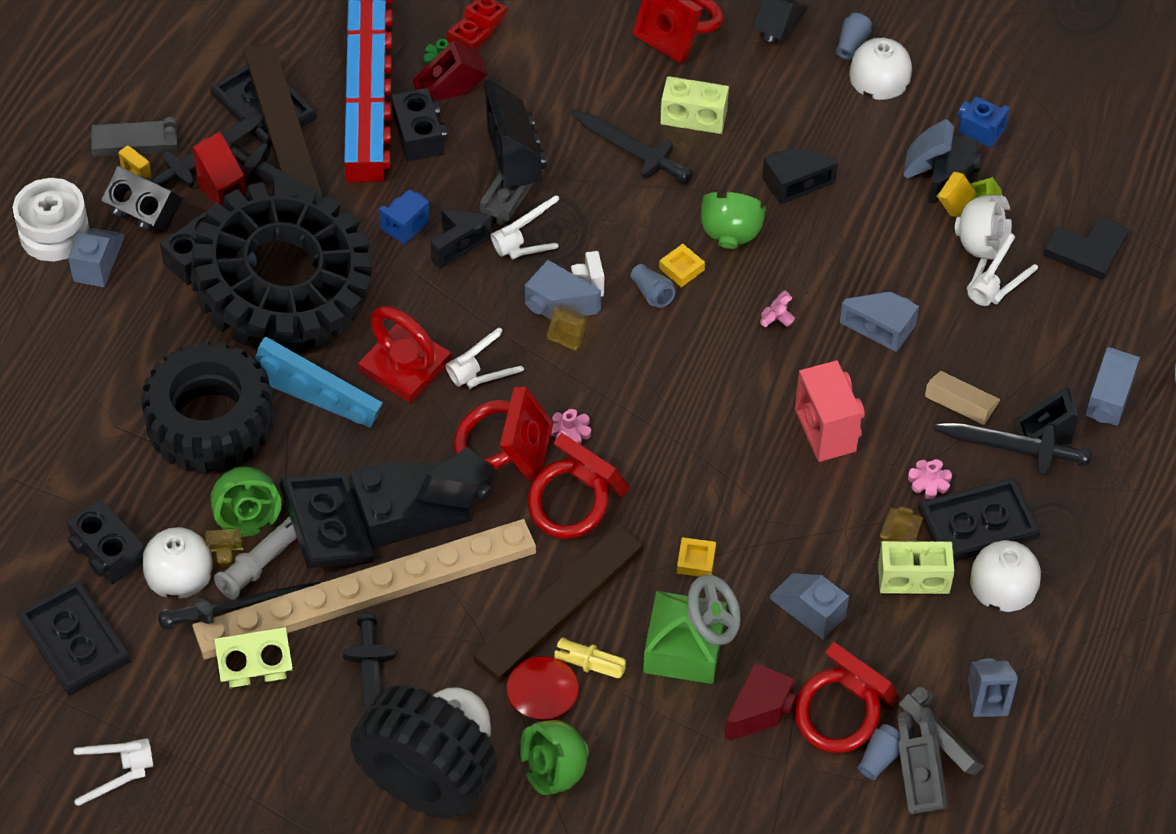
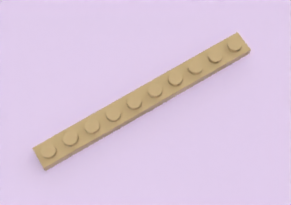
(372, 585)

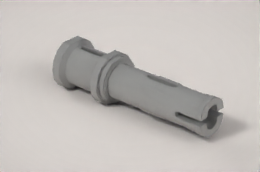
(249, 565)

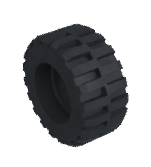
(201, 373)
(423, 751)

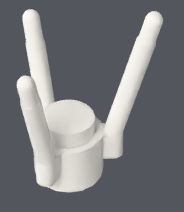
(510, 238)
(985, 287)
(464, 368)
(133, 755)

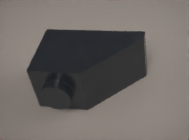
(778, 18)
(960, 159)
(797, 173)
(459, 481)

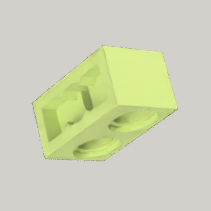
(694, 105)
(916, 567)
(252, 646)

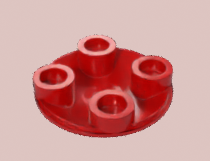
(542, 688)

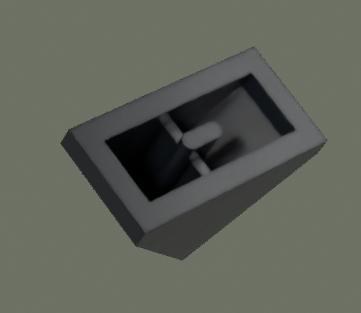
(1055, 410)

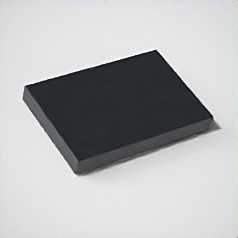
(239, 98)
(979, 518)
(326, 520)
(73, 637)

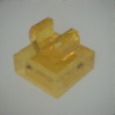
(567, 328)
(901, 526)
(225, 543)

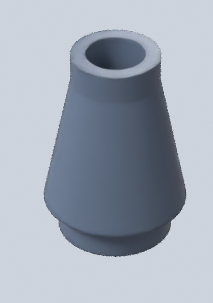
(854, 33)
(654, 287)
(880, 752)

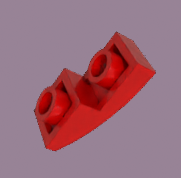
(478, 23)

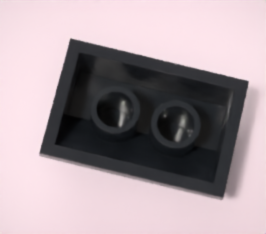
(513, 137)

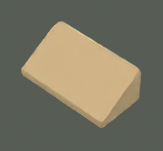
(961, 397)

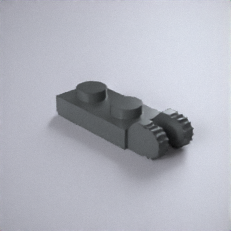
(921, 764)

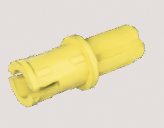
(590, 658)

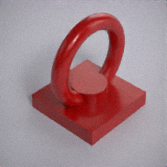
(673, 24)
(404, 357)
(524, 432)
(587, 469)
(859, 681)

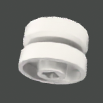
(49, 218)

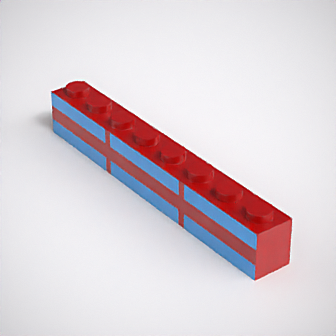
(368, 91)

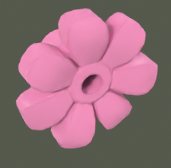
(778, 311)
(571, 425)
(930, 477)

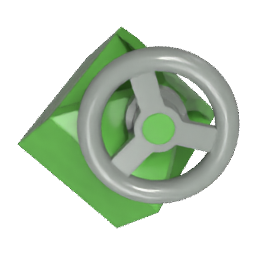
(689, 631)

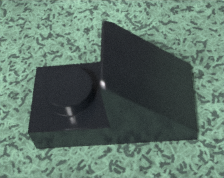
(461, 234)

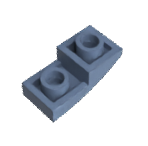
(929, 144)

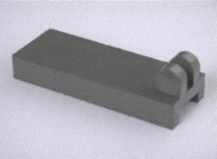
(141, 136)
(502, 201)
(956, 750)

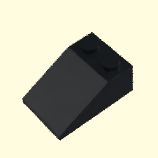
(390, 504)

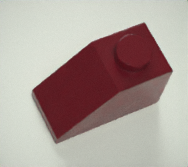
(451, 72)
(760, 702)

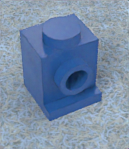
(982, 121)
(405, 216)

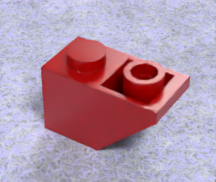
(217, 169)

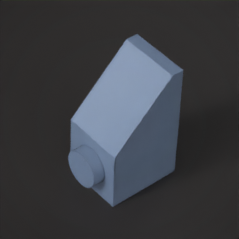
(94, 255)
(556, 287)
(881, 317)
(1112, 386)
(812, 602)
(991, 687)

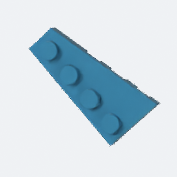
(315, 385)

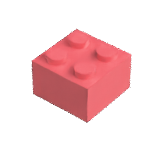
(828, 410)

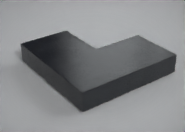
(1090, 254)

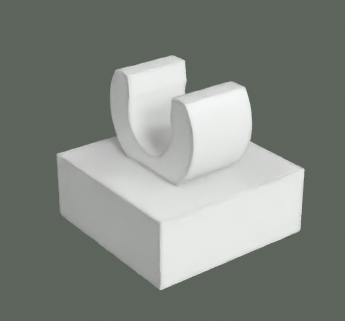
(591, 270)

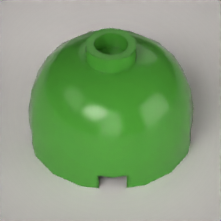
(732, 218)
(245, 500)
(554, 755)

